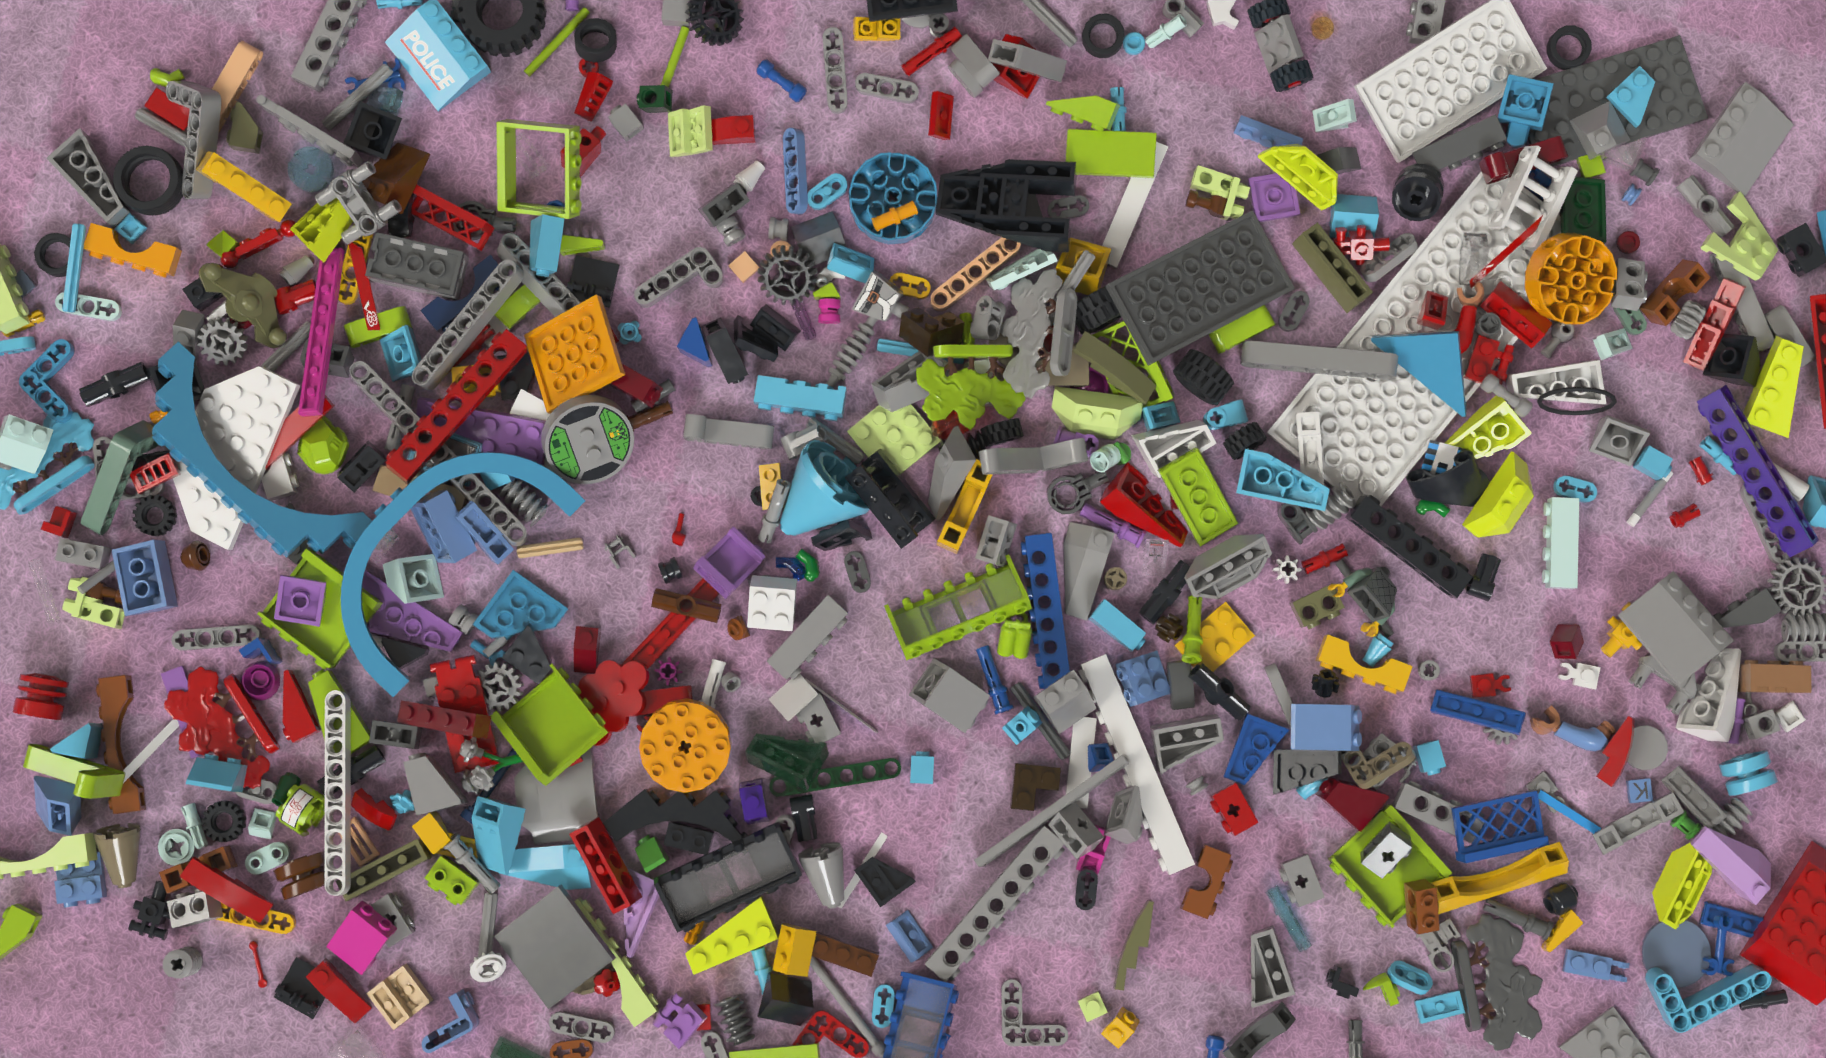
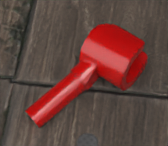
(677, 537)

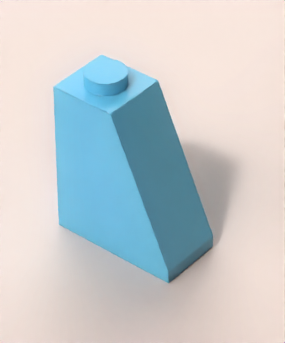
(545, 244)
(1118, 626)

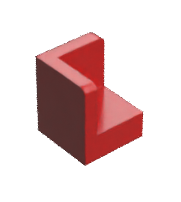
(60, 522)

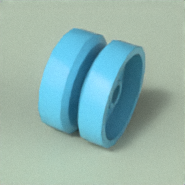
(1748, 772)

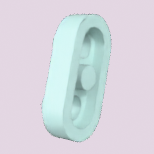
(266, 858)

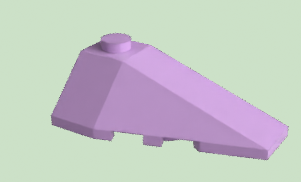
(1738, 864)

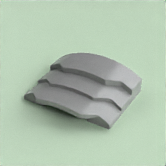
(561, 805)

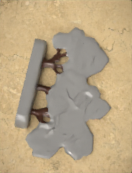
(1031, 327)

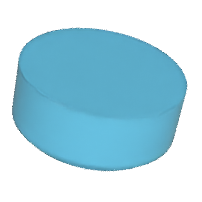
(1133, 43)

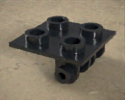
(593, 278)
(298, 990)

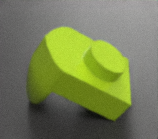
(1388, 989)

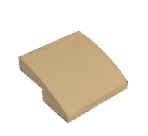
(399, 996)

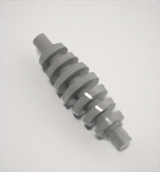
(851, 351)

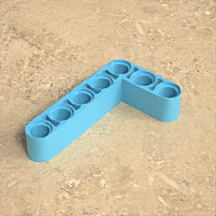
(1705, 997)

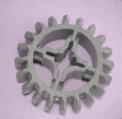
(1798, 578)

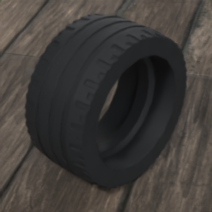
(128, 164)

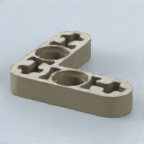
(1371, 767)

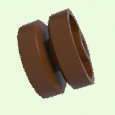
(302, 874)

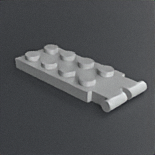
(311, 133)

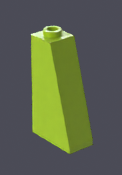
(320, 686)

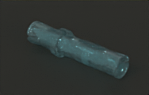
(1285, 913)

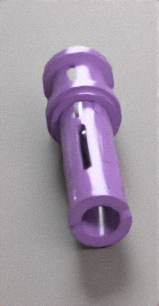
(1122, 529)

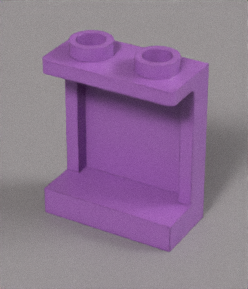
(730, 562)

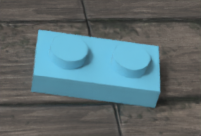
(1439, 1006)

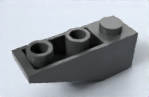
(1755, 609)

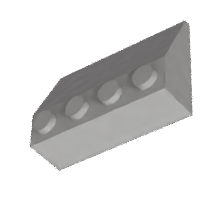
(1742, 139)
(1675, 628)

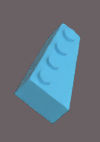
(800, 397)

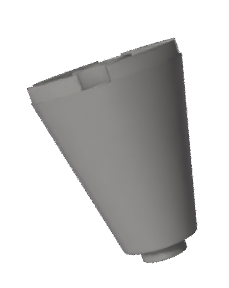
(825, 872)

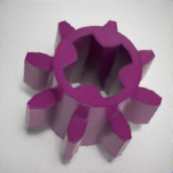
(664, 666)

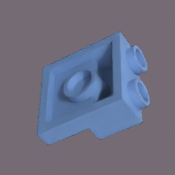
(1142, 678)
(81, 883)

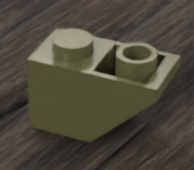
(245, 132)

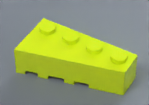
(1776, 387)
(737, 936)

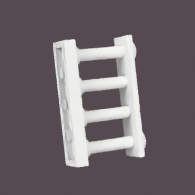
(1552, 198)

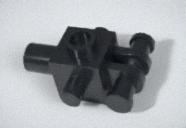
(154, 911)

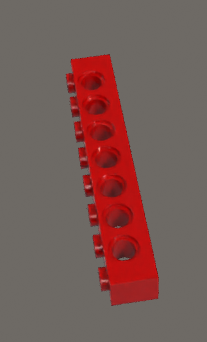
(408, 469)

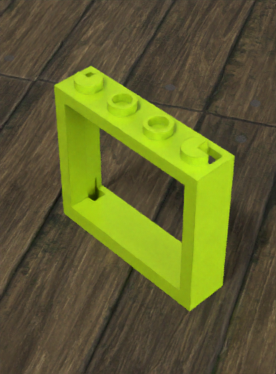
(507, 169)

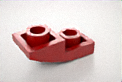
(168, 110)
(377, 813)

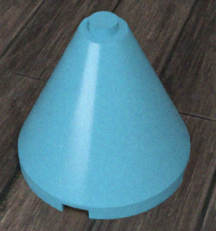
(820, 491)

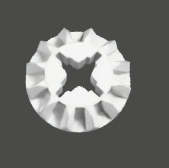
(486, 973)

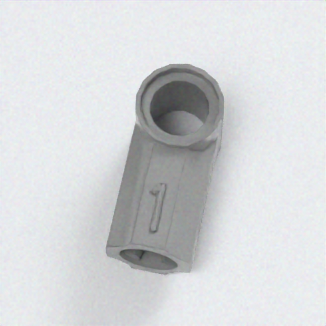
(1192, 20)
(796, 441)

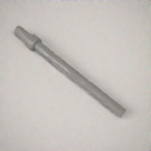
(877, 1047)

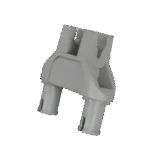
(1685, 690)

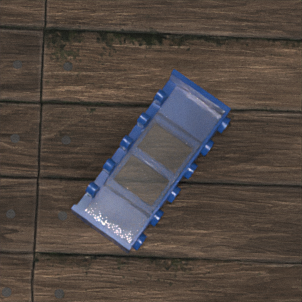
(920, 1018)

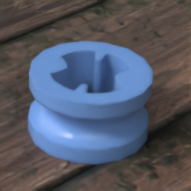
(1631, 194)

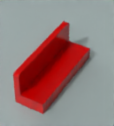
(1516, 314)

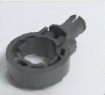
(488, 215)
(1089, 483)

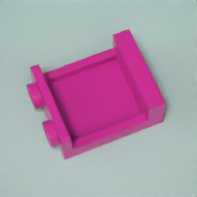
(361, 937)

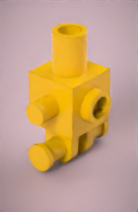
(1620, 636)

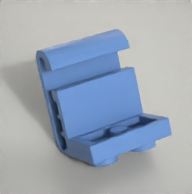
(466, 1021)

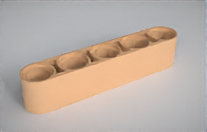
(235, 76)
(970, 282)

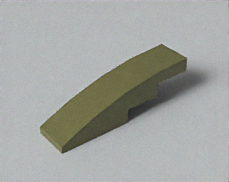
(1115, 367)
(1137, 937)

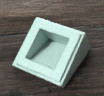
(262, 823)

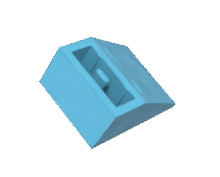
(496, 832)

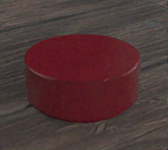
(1628, 242)

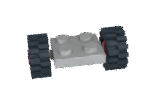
(1279, 44)

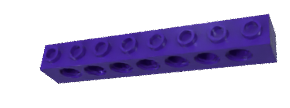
(1769, 475)

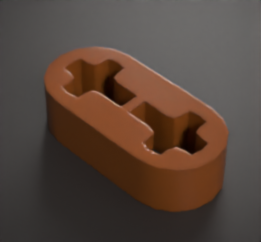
(572, 1044)

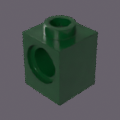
(662, 103)

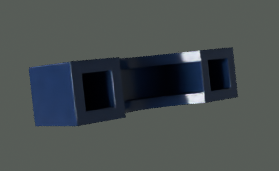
(443, 312)

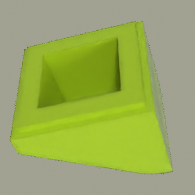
(222, 243)

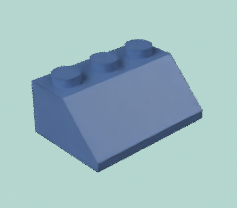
(441, 529)
(144, 577)

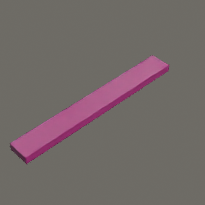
(321, 334)

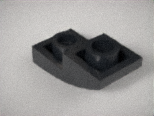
(402, 224)

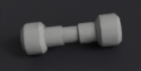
(1521, 406)

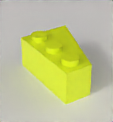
(322, 228)

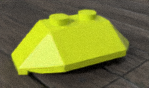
(1303, 172)
(1502, 500)
(1680, 885)

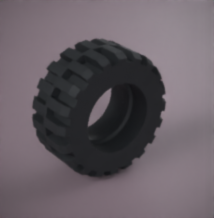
(504, 40)

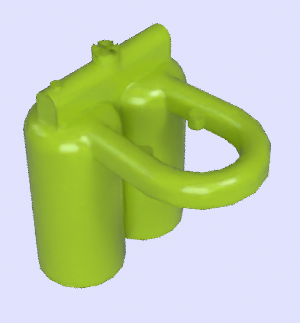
(1015, 638)

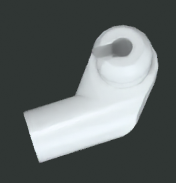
(826, 276)

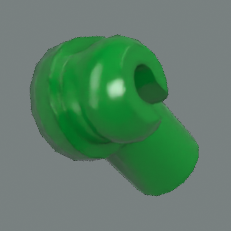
(811, 565)

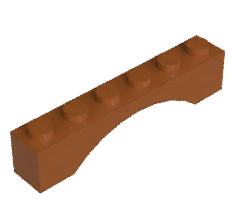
(115, 697)

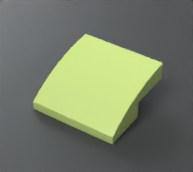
(690, 131)

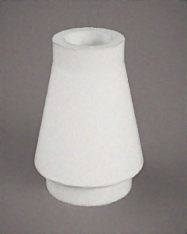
(748, 177)

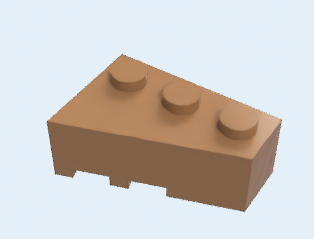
(1774, 677)

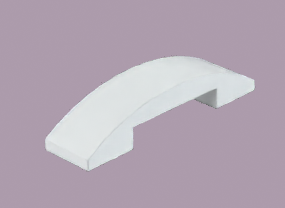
(1310, 445)

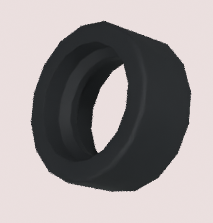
(1099, 19)
(1574, 31)
(597, 54)
(40, 251)

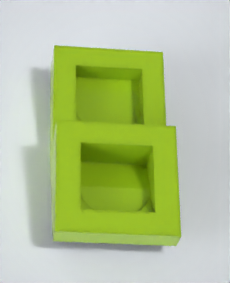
(517, 307)

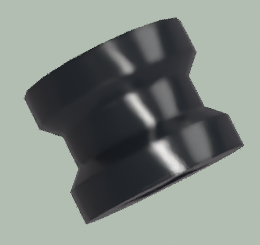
(670, 570)

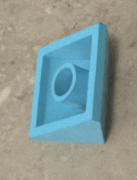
(1353, 211)
(401, 352)
(82, 743)

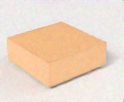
(743, 267)

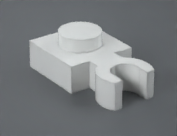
(1582, 675)

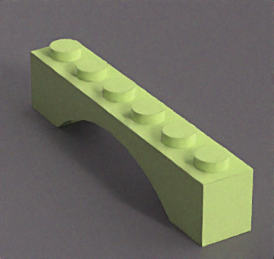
(69, 850)
(635, 1000)

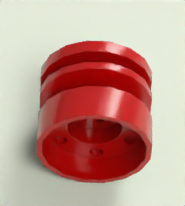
(40, 696)

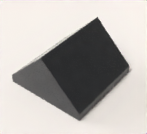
(786, 999)

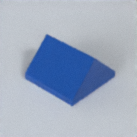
(693, 344)

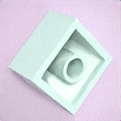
(23, 443)

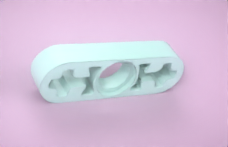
(83, 298)

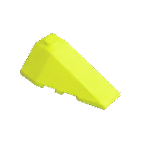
(1490, 429)

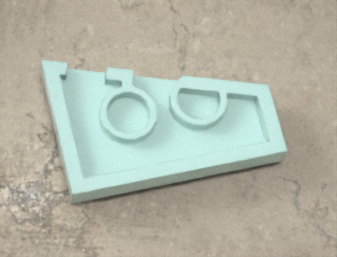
(1026, 265)

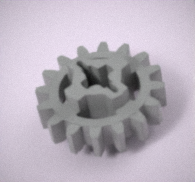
(222, 341)
(507, 688)

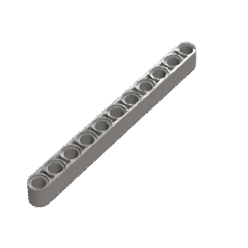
(402, 411)

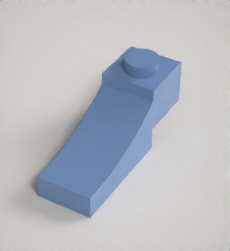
(484, 532)

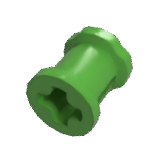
(1686, 825)

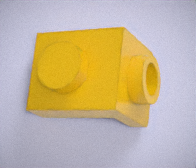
(1121, 1027)

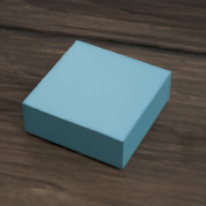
(131, 228)

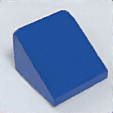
(1099, 756)

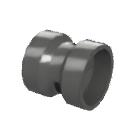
(1492, 325)

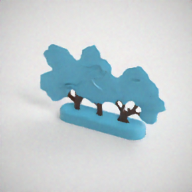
(72, 431)

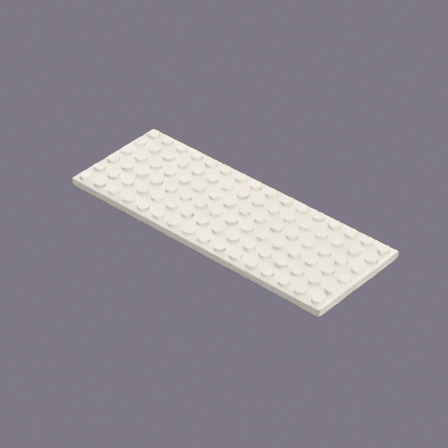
(1383, 427)

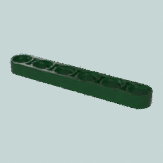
(836, 781)

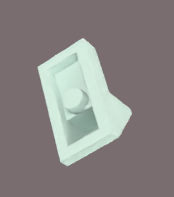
(1335, 116)
(1612, 343)

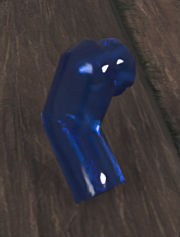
(793, 565)

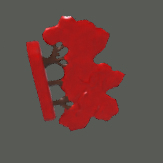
(214, 728)

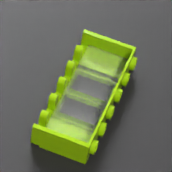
(959, 609)

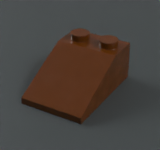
(396, 175)

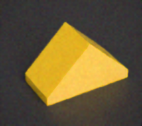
(432, 831)

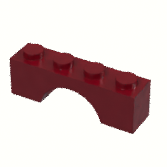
(444, 719)

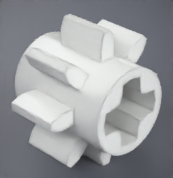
(1282, 574)

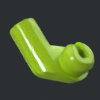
(162, 78)

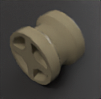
(1118, 575)

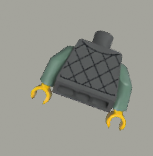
(1372, 593)

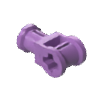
(1064, 435)

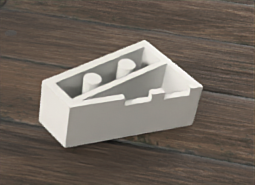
(1171, 442)

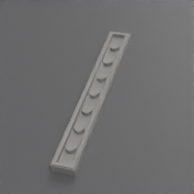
(1051, 811)

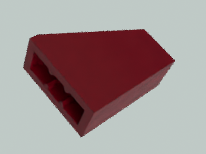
(638, 387)
(1351, 802)

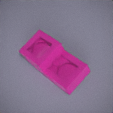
(1097, 855)

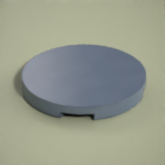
(1676, 951)

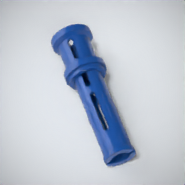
(997, 692)

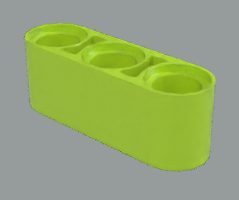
(388, 321)
(1242, 329)

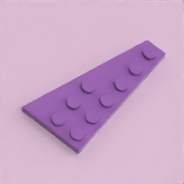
(496, 430)
(408, 620)

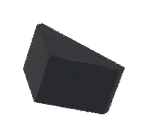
(402, 653)

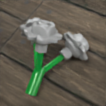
(480, 777)

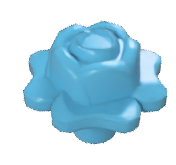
(402, 802)

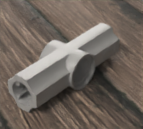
(1695, 195)

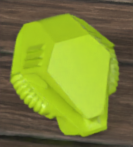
(323, 447)

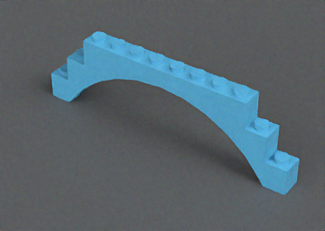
(184, 439)

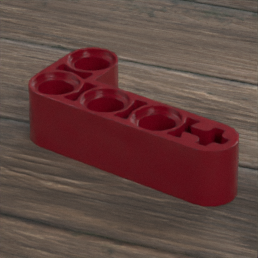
(1501, 165)

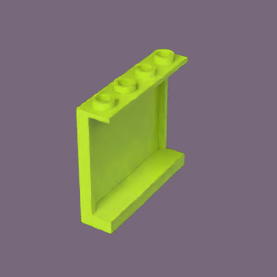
(329, 640)
(551, 726)
(1387, 894)

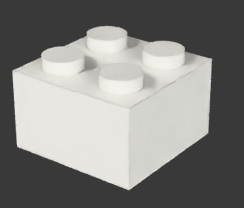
(772, 603)

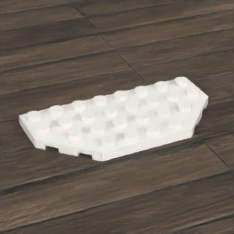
(241, 427)

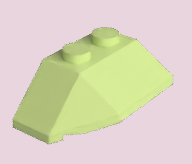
(1095, 412)

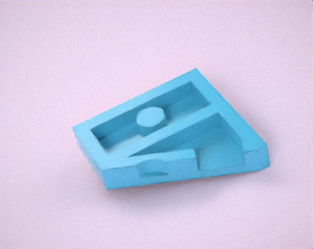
(1633, 96)

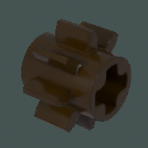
(1169, 627)

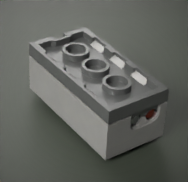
(417, 266)

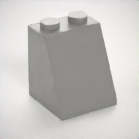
(949, 695)
(1065, 701)
(431, 785)

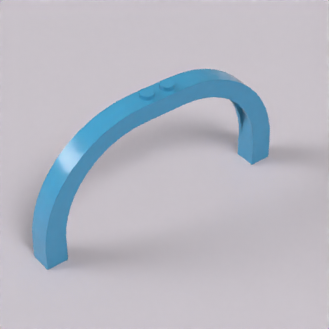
(353, 618)

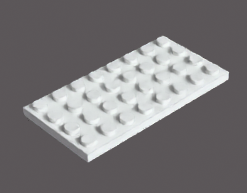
(1449, 77)

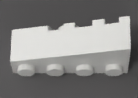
(1537, 382)

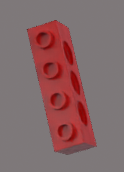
(605, 865)

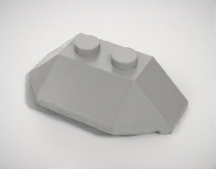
(1227, 566)

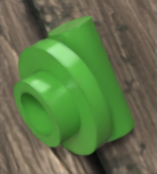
(1124, 451)

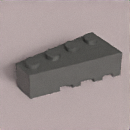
(1463, 145)

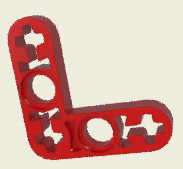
(828, 1032)

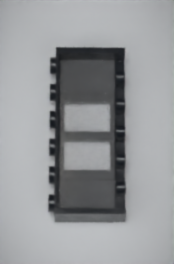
(728, 877)

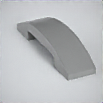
(1637, 822)

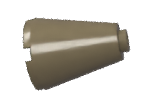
(119, 852)

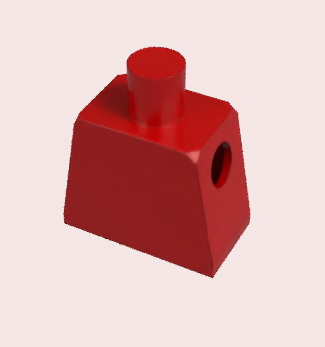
(589, 148)

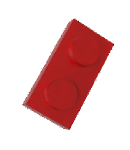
(941, 115)

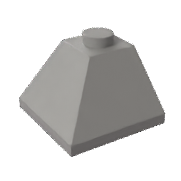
(1599, 130)
(1125, 816)

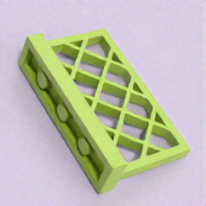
(1155, 370)

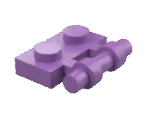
(685, 1024)

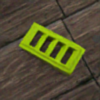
(576, 245)

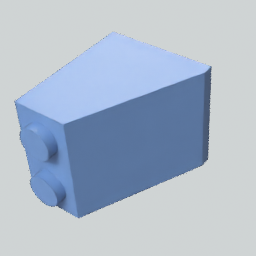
(1325, 727)

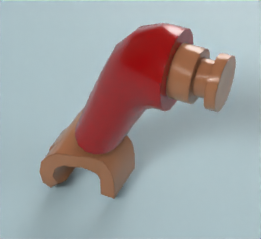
(1467, 316)

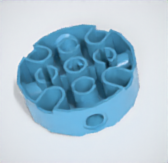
(895, 176)

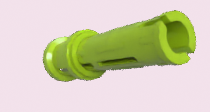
(1193, 639)

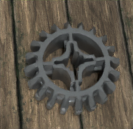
(795, 270)

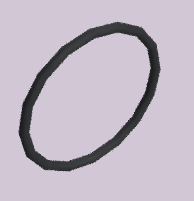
(1574, 389)

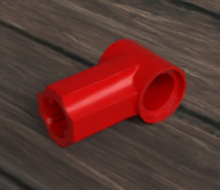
(291, 297)

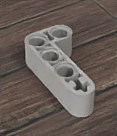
(676, 281)
(728, 432)

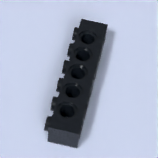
(1458, 573)

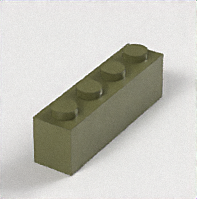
(1332, 267)
(386, 868)

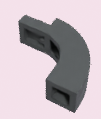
(1260, 1032)

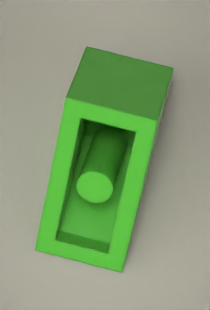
(650, 853)

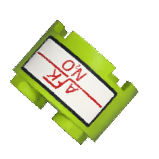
(302, 809)

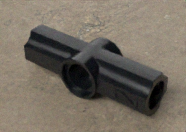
(114, 384)
(1165, 593)
(1219, 691)
(360, 766)

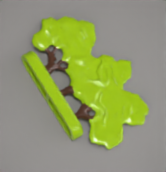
(966, 389)

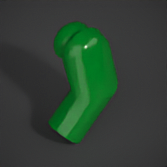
(1424, 506)

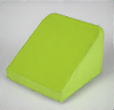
(827, 291)

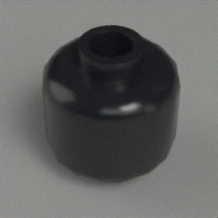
(1560, 898)

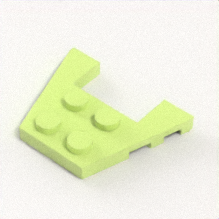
(1750, 247)

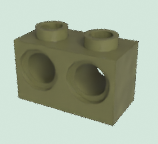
(1315, 602)

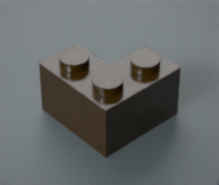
(927, 331)
(1027, 779)

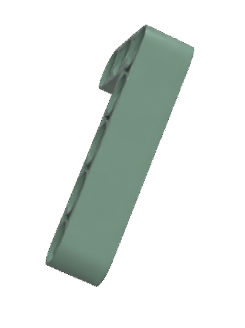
(114, 474)

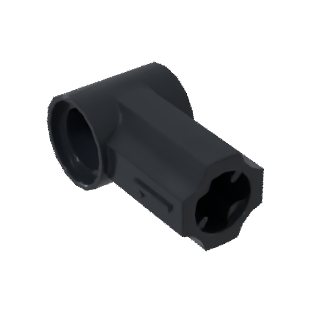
(1483, 580)
(803, 813)

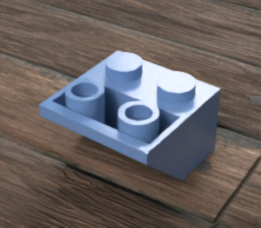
(57, 805)

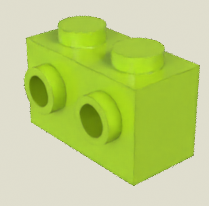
(451, 880)

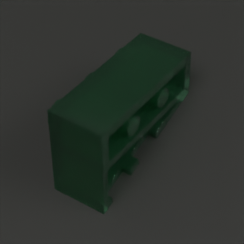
(787, 759)

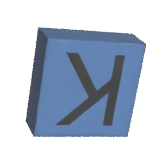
(1639, 790)

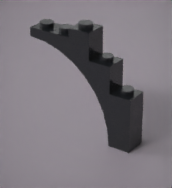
(645, 810)

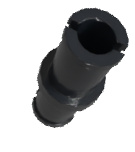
(1764, 1000)

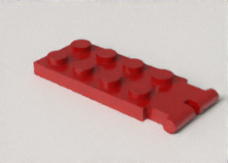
(463, 691)

